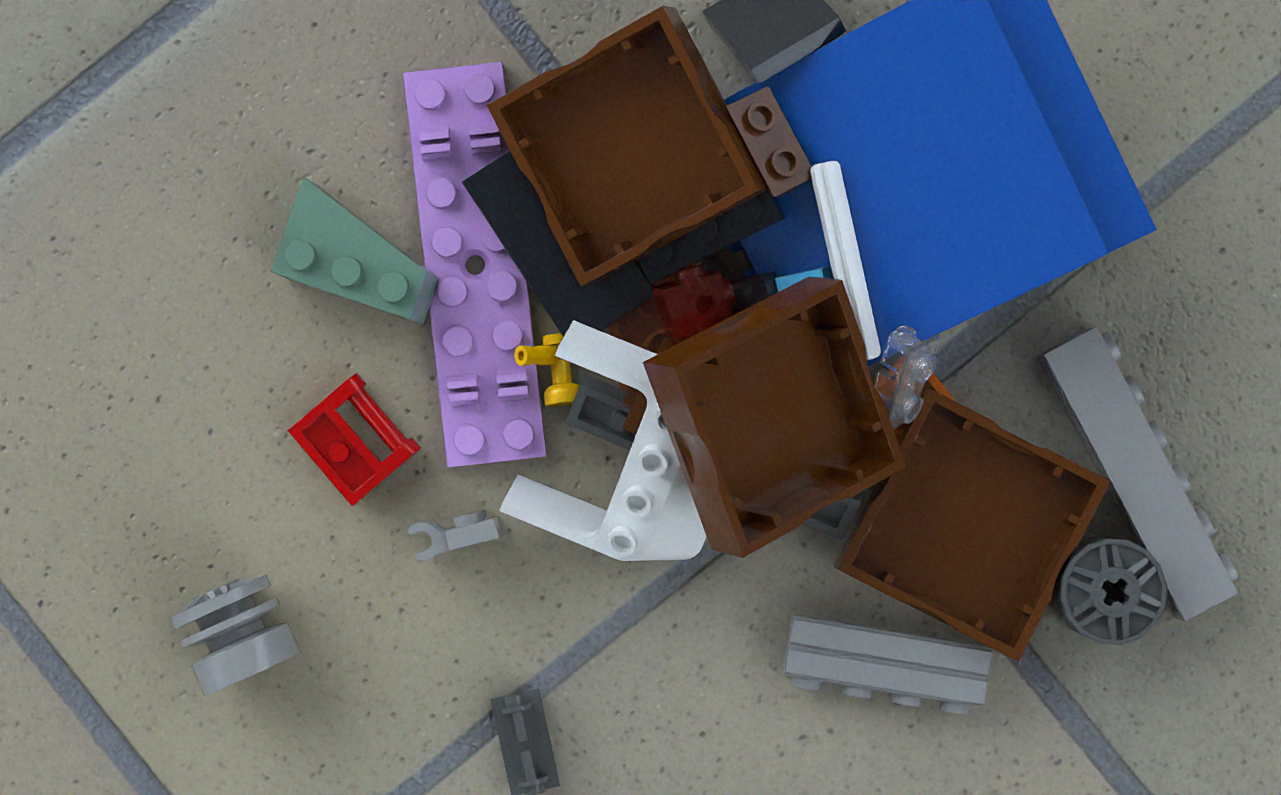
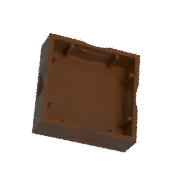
(628, 146)
(774, 415)
(972, 525)

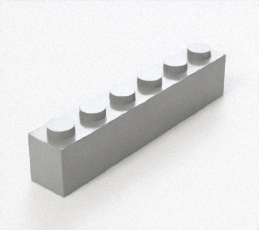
(1142, 480)

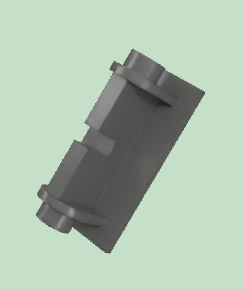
(525, 742)

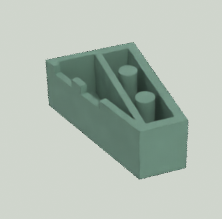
(349, 258)

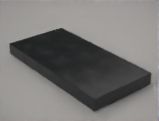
(521, 225)

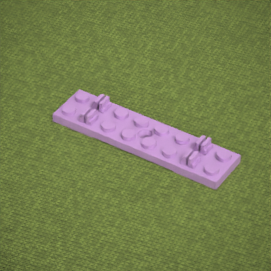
(476, 320)

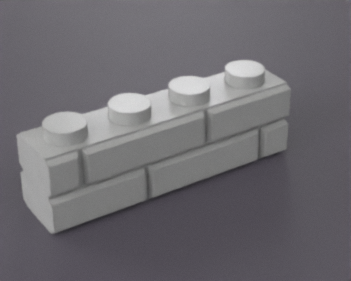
(887, 661)

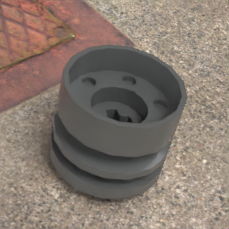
(1079, 594)

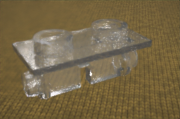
(913, 365)

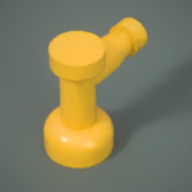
(563, 390)

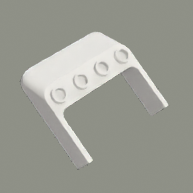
(652, 504)

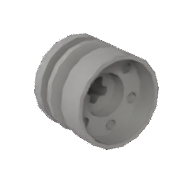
(235, 634)

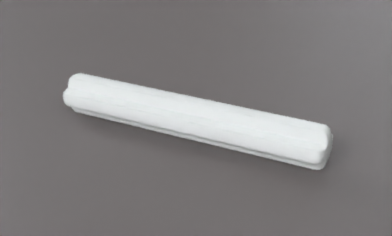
(843, 248)

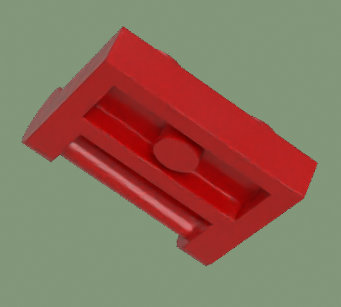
(341, 451)

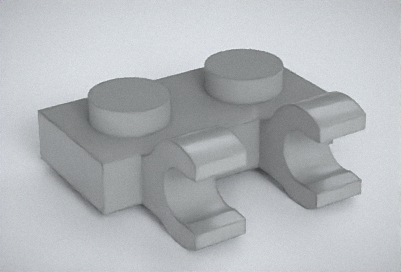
(468, 530)

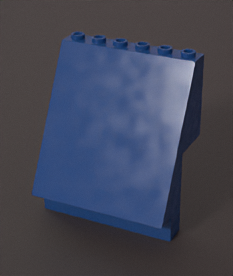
(960, 160)

